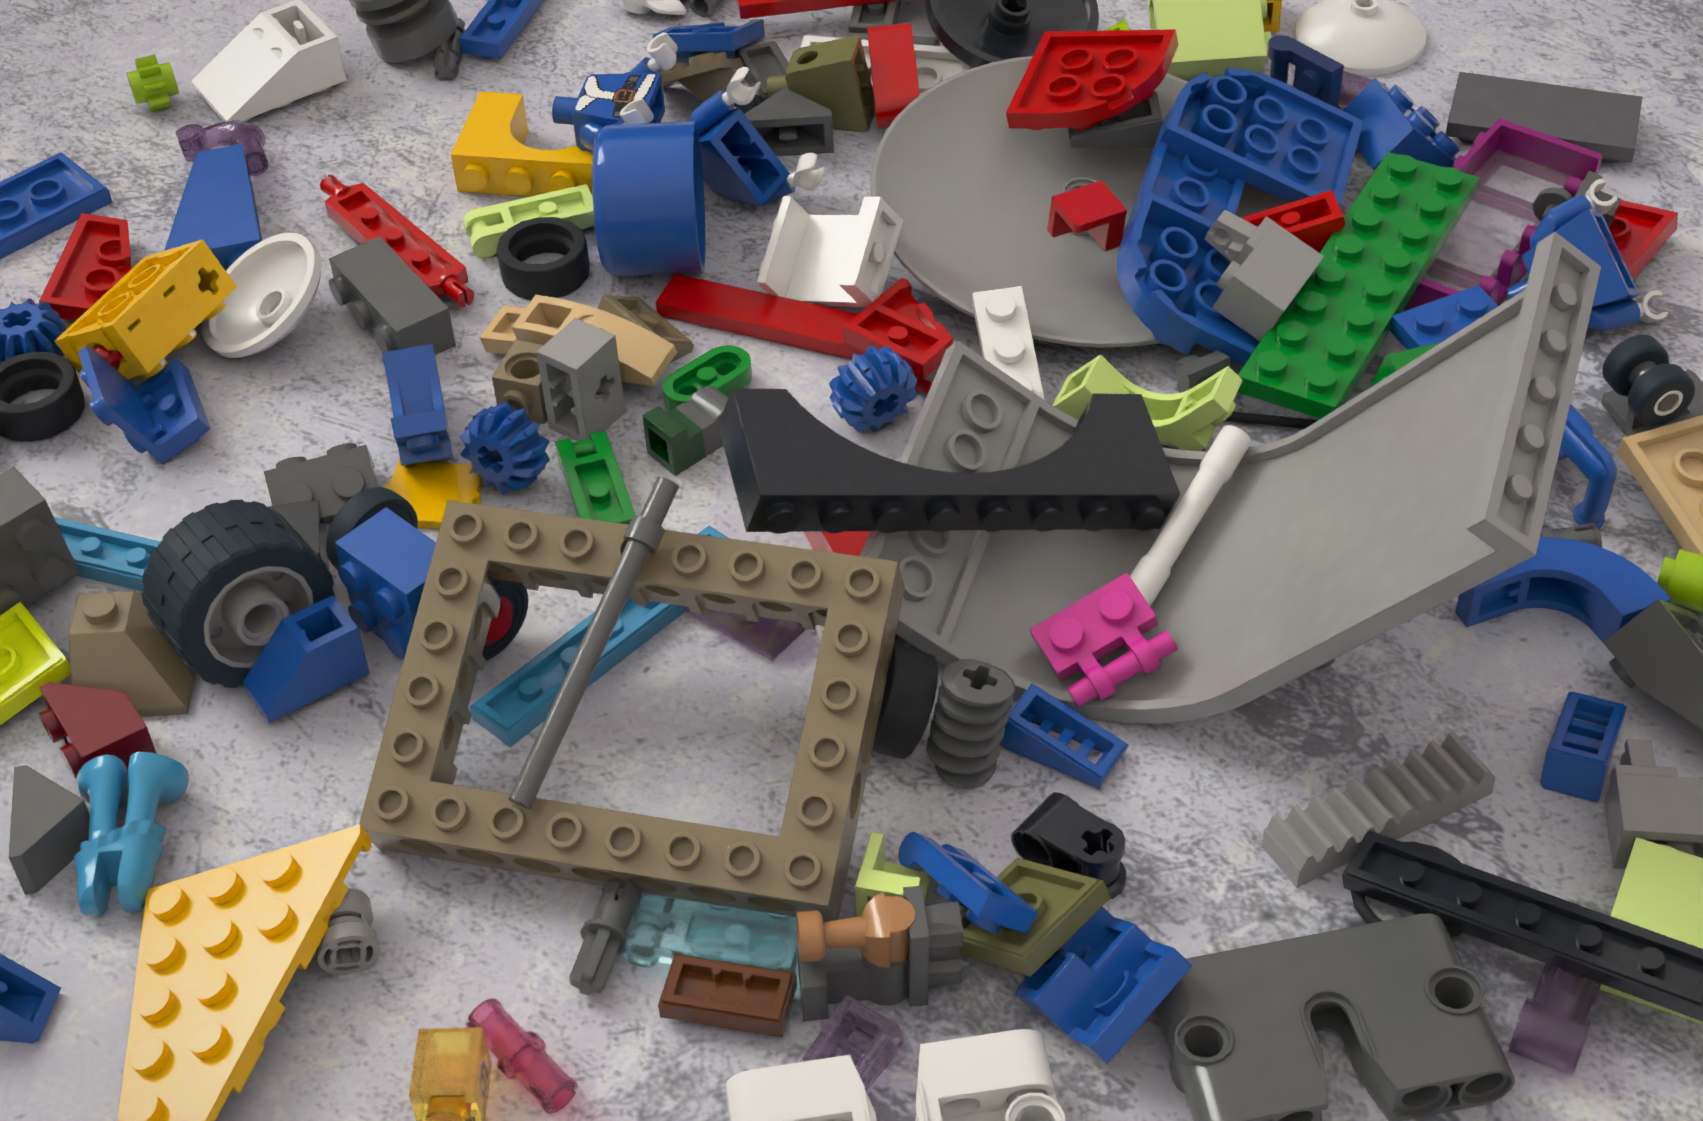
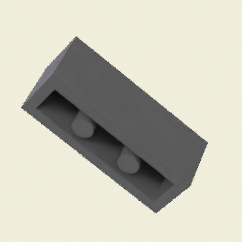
(389, 298)

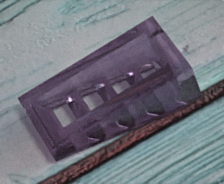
(855, 1017)

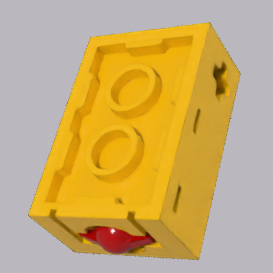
(151, 311)

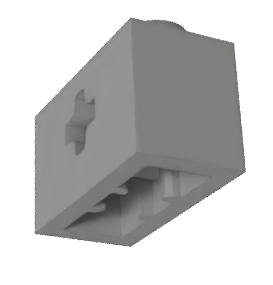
(581, 380)

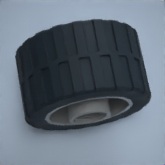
(227, 584)

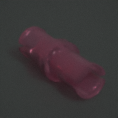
(523, 1056)

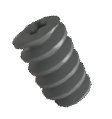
(969, 722)

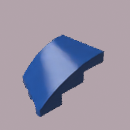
(1103, 983)

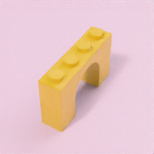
(495, 161)

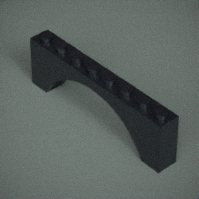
(808, 478)

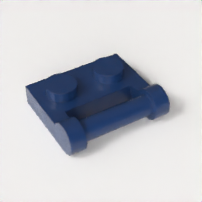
(1313, 73)

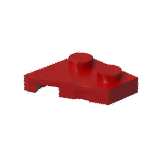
(904, 326)

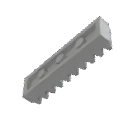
(1386, 803)

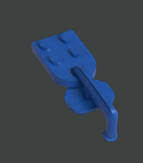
(1449, 315)

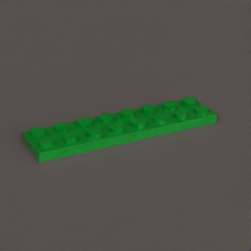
(1364, 279)

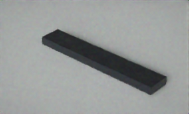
(1531, 923)

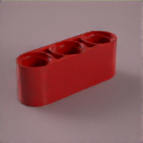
(892, 70)

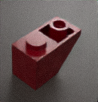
(93, 724)

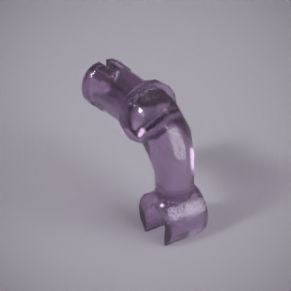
(195, 138)

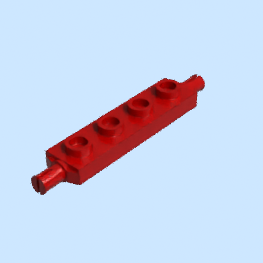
(369, 216)

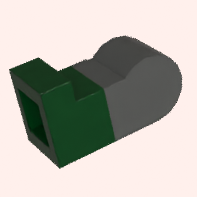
(686, 431)

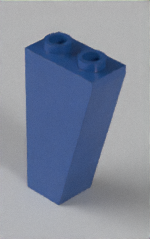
(218, 206)

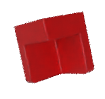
(1091, 210)

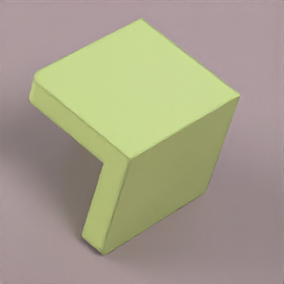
(882, 876)

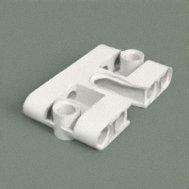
(958, 1080)

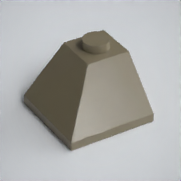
(122, 650)

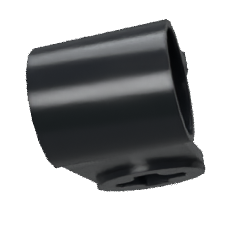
(1073, 840)

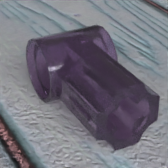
(1555, 1020)

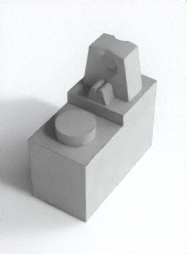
(1263, 272)
(1652, 805)

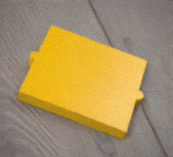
(430, 486)

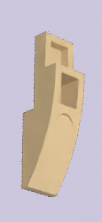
(640, 352)

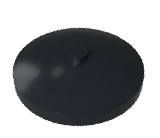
(1004, 29)

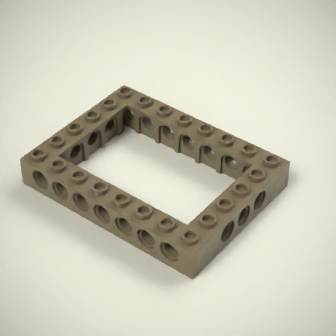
(806, 868)

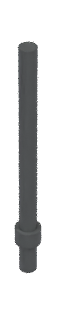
(642, 538)

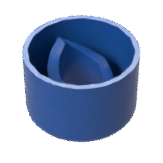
(649, 199)

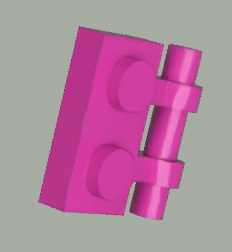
(1094, 629)

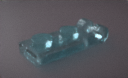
(710, 933)

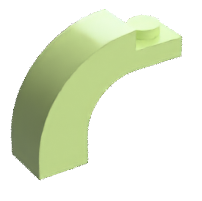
(1178, 418)

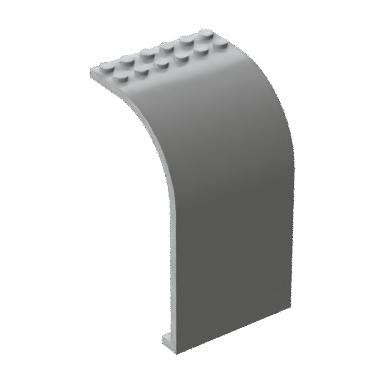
(1304, 546)

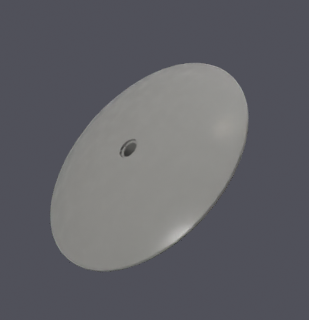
(982, 202)

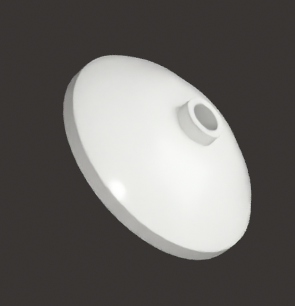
(1364, 34)
(271, 297)

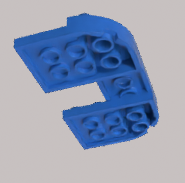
(1206, 150)

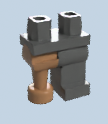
(879, 956)

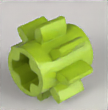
(152, 83)

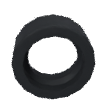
(539, 237)
(49, 415)
(906, 701)

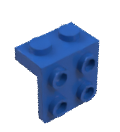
(155, 416)

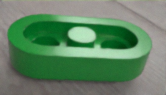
(720, 367)

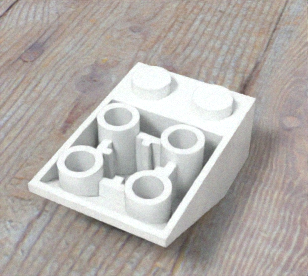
(272, 64)

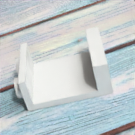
(830, 256)

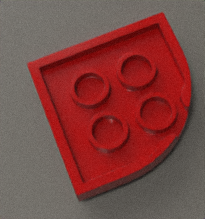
(1089, 77)

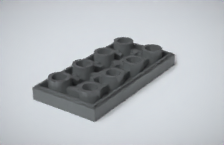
(1576, 115)

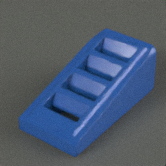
(1055, 716)
(1580, 750)

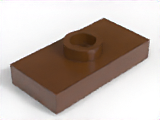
(728, 995)

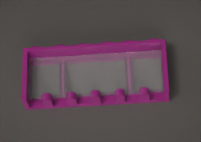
(1500, 218)

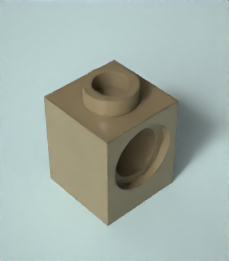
(519, 381)

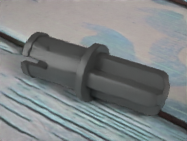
(604, 937)

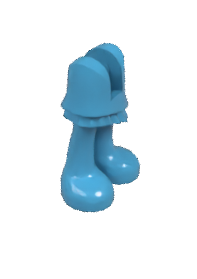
(126, 854)

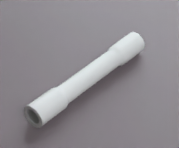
(1214, 471)

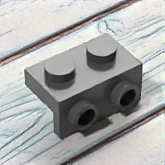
(327, 478)

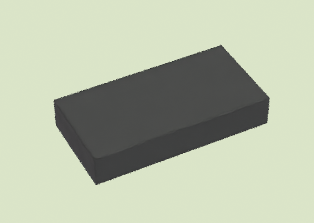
(762, 61)

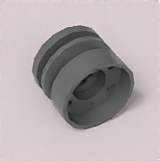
(406, 27)

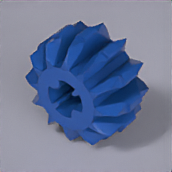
(29, 329)
(873, 388)
(505, 448)

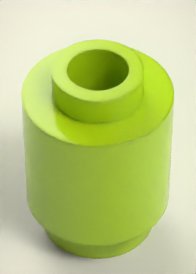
(1683, 580)

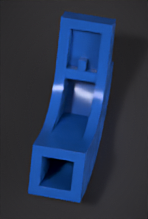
(417, 405)
(1568, 578)

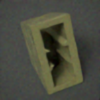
(834, 77)

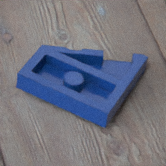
(713, 37)

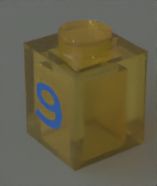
(450, 1075)

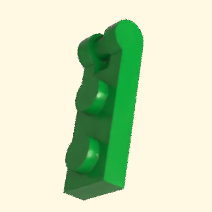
(594, 479)

